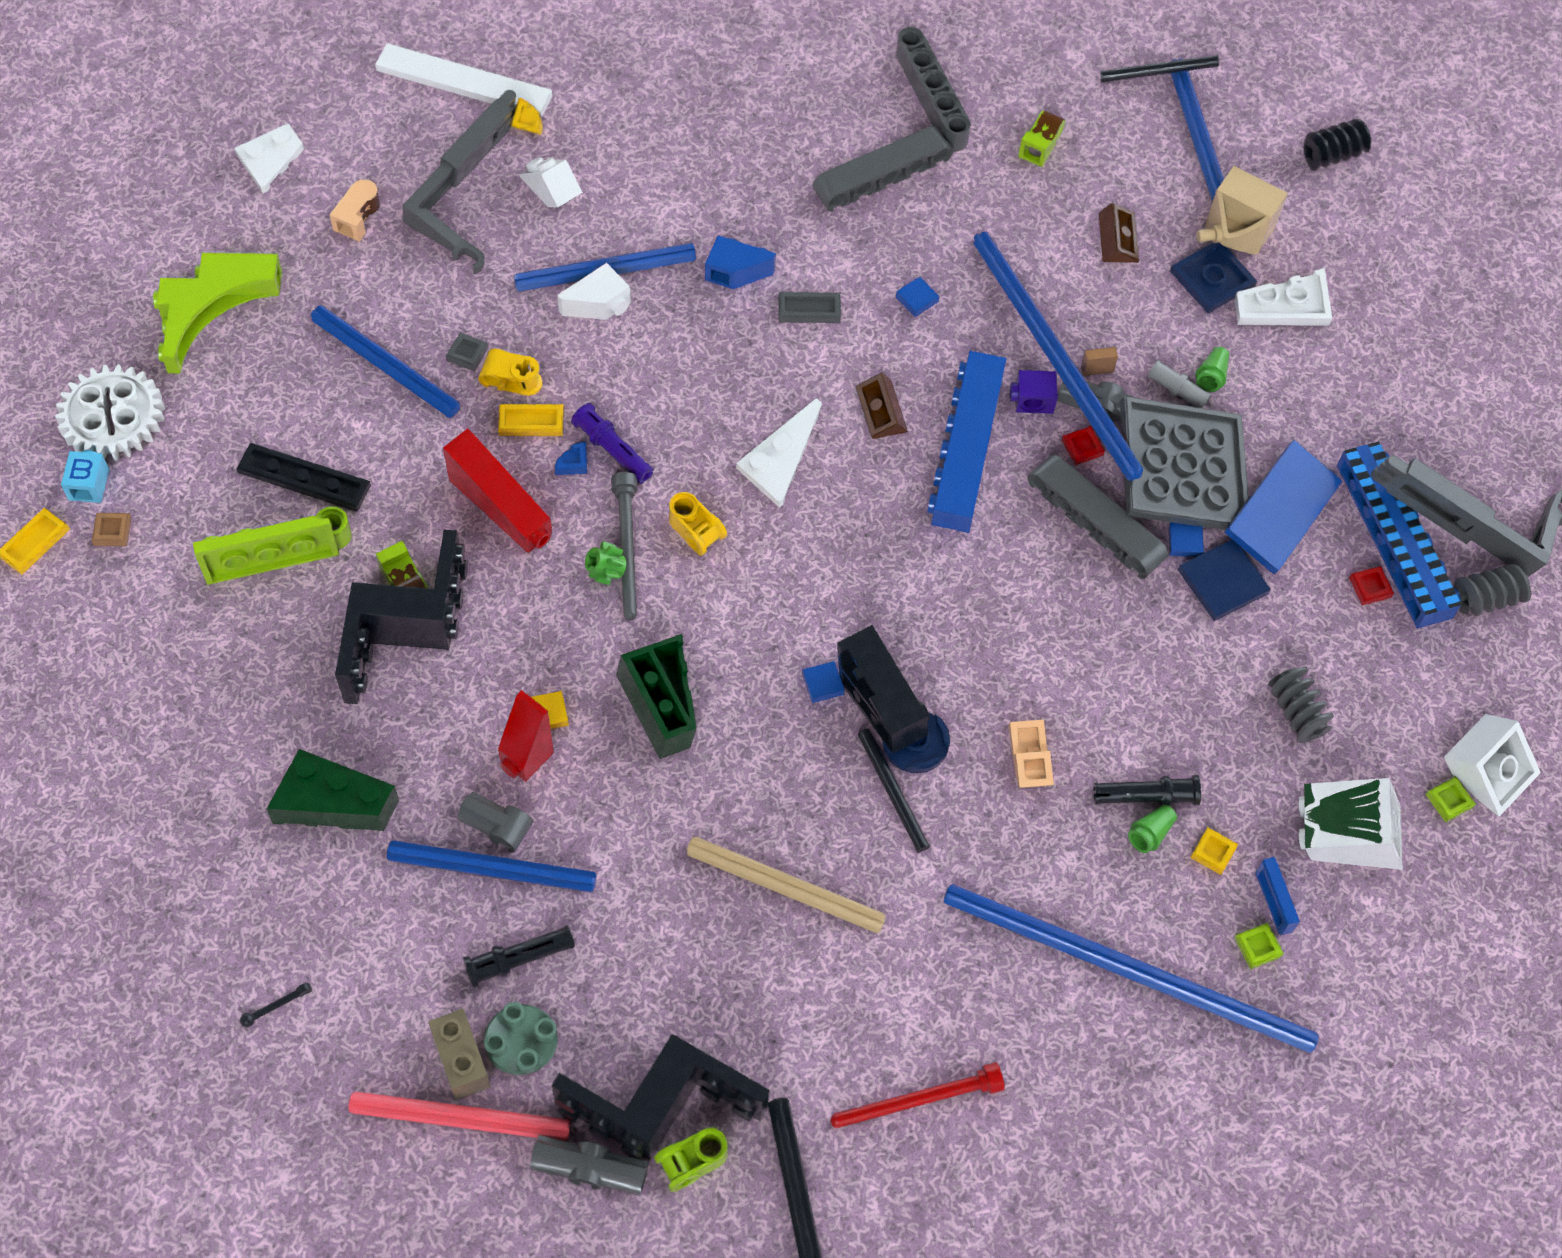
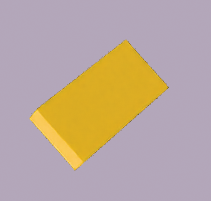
(530, 420)
(33, 541)

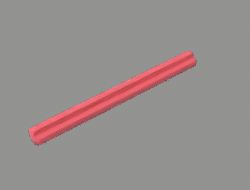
(459, 1116)

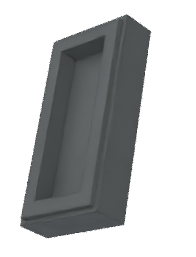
(809, 307)

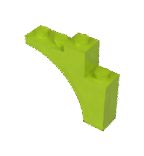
(218, 285)

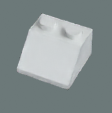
(1493, 762)

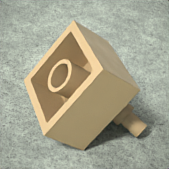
(1243, 212)

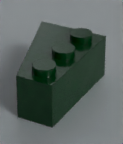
(660, 694)
(331, 795)

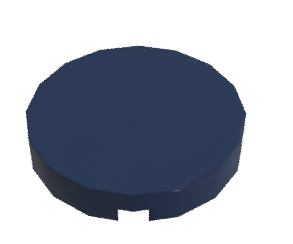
(925, 753)

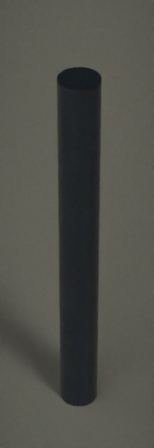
(1159, 68)
(893, 790)

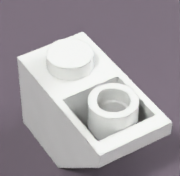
(551, 181)

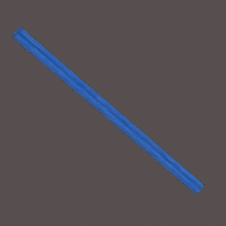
(1059, 357)
(1132, 968)

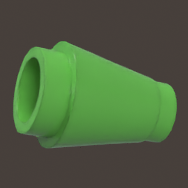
(1213, 370)
(1152, 829)

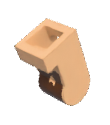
(354, 209)

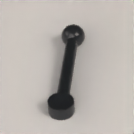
(247, 1019)

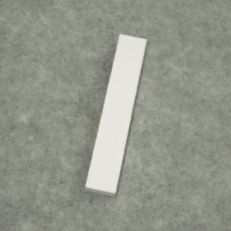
(457, 77)

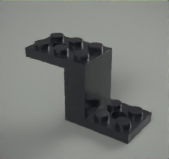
(400, 617)
(660, 1098)

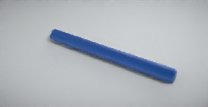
(1198, 130)
(620, 264)
(385, 361)
(491, 866)

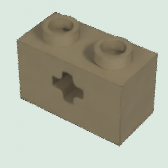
(459, 1054)

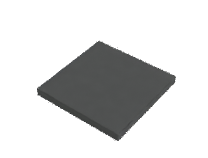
(1188, 461)

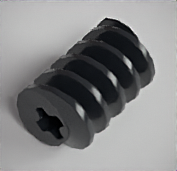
(1336, 143)

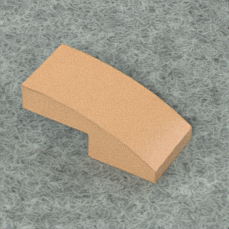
(1030, 754)

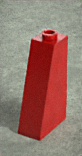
(495, 491)

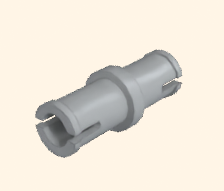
(1179, 385)

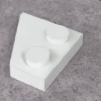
(269, 155)

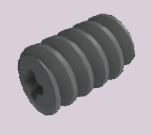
(1493, 589)
(1300, 704)

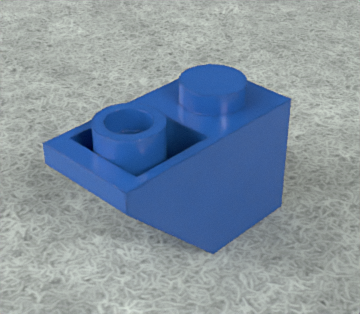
(737, 263)

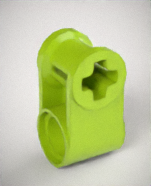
(690, 1158)

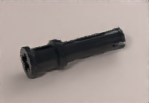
(1163, 791)
(560, 939)

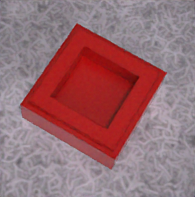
(1083, 445)
(1371, 585)

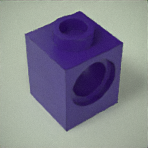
(1035, 391)

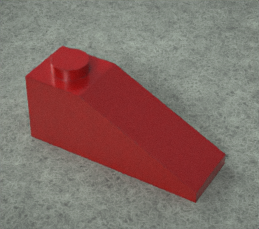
(526, 738)

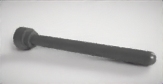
(624, 486)

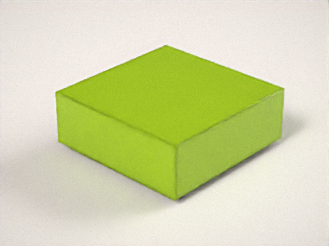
(1450, 799)
(1259, 946)

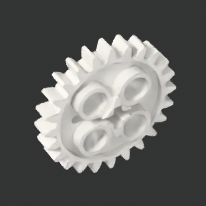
(141, 408)

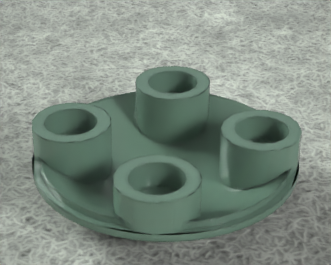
(520, 1039)

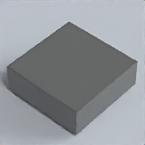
(467, 351)

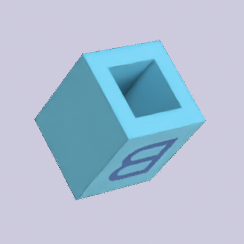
(85, 476)

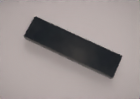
(303, 477)

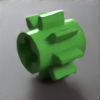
(605, 563)

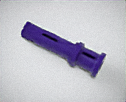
(604, 434)

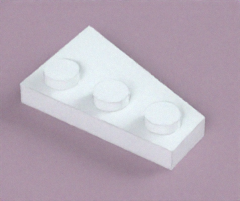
(1288, 303)

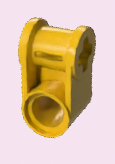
(510, 371)
(697, 528)

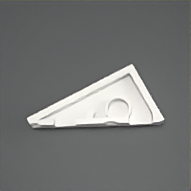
(775, 460)

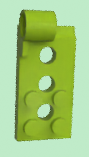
(273, 546)

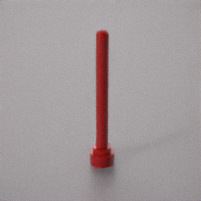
(987, 1079)

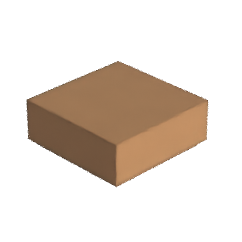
(1099, 361)
(111, 529)

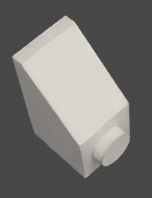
(596, 295)

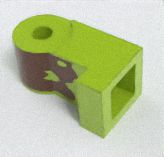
(1042, 137)
(398, 567)

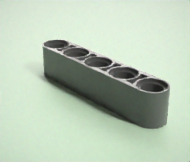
(932, 87)
(881, 167)
(1099, 515)

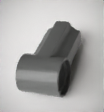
(500, 824)

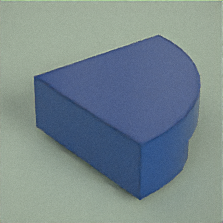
(572, 461)

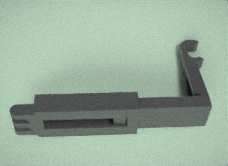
(453, 169)
(1466, 515)

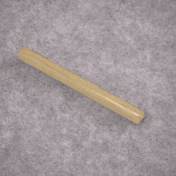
(786, 884)

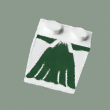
(1352, 823)

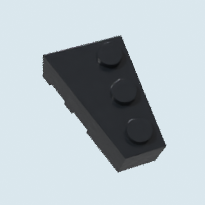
(881, 690)

